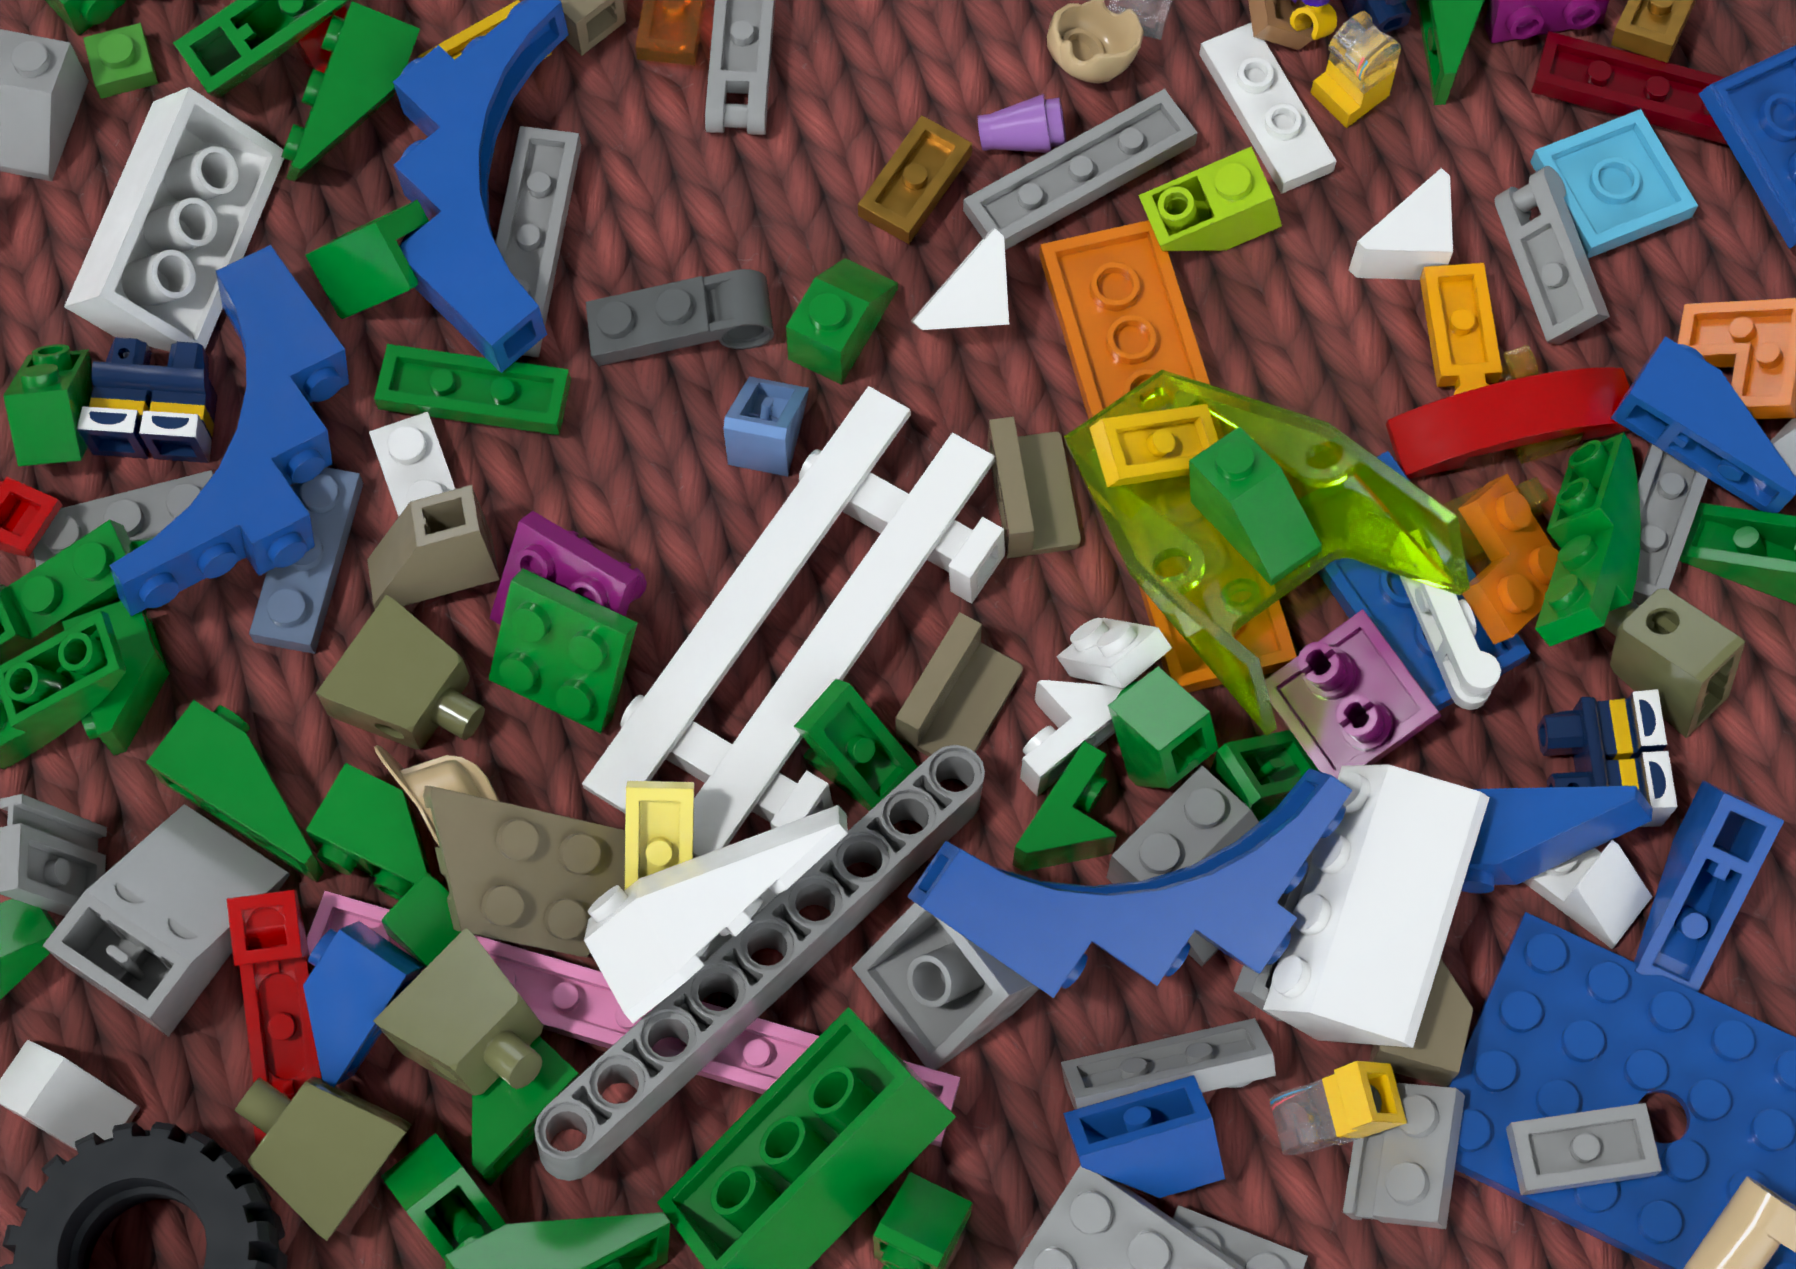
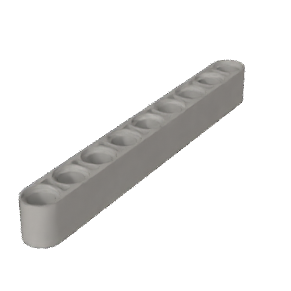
(757, 985)

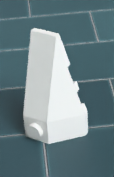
(664, 922)

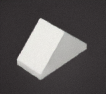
(1409, 236)
(973, 292)
(61, 1096)

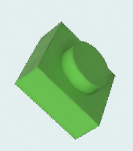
(120, 60)

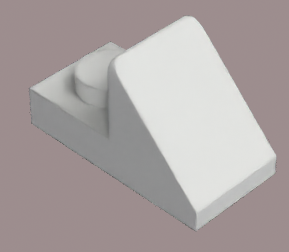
(1080, 715)
(1596, 891)

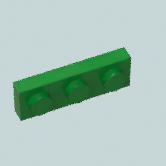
(472, 389)

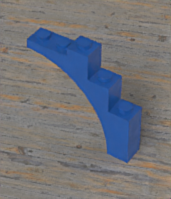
(462, 112)
(278, 442)
(1144, 924)

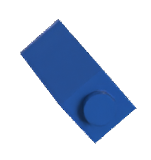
(349, 987)
(1150, 1139)

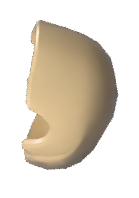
(1094, 41)

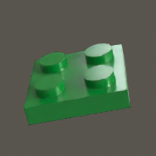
(562, 650)

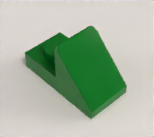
(853, 745)
(1059, 829)

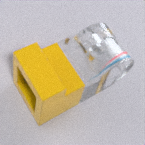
(1357, 70)
(1337, 1108)

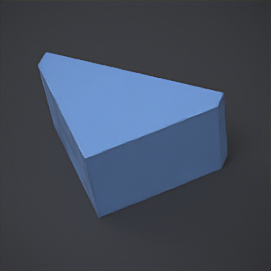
(764, 425)

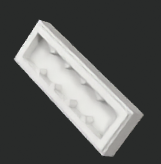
(1267, 108)

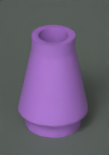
(1026, 126)

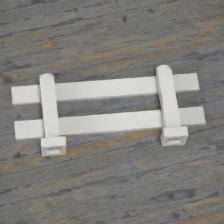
(912, 530)

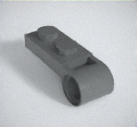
(680, 315)

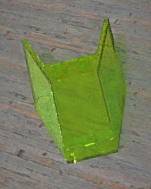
(1204, 583)

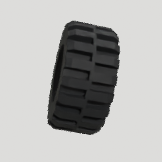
(141, 1167)

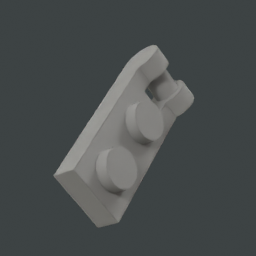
(740, 65)
(1551, 257)

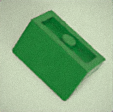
(367, 262)

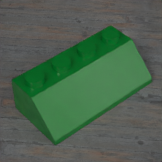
(807, 1154)

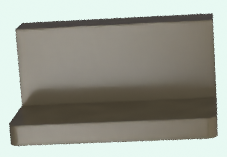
(1032, 490)
(957, 692)

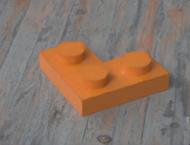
(1757, 342)
(1520, 556)

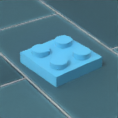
(1617, 182)

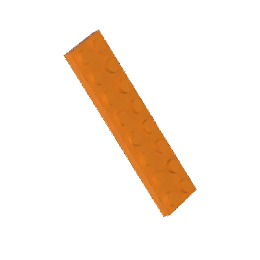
(1121, 328)

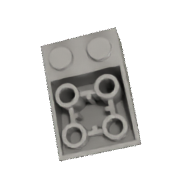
(160, 917)

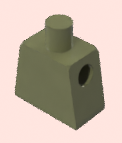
(1679, 653)
(400, 681)
(465, 1021)
(319, 1147)

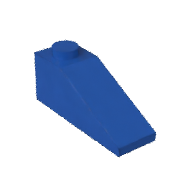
(1702, 422)
(1544, 827)
(1704, 884)

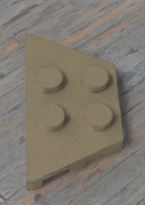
(523, 869)

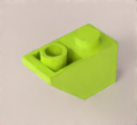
(1213, 206)

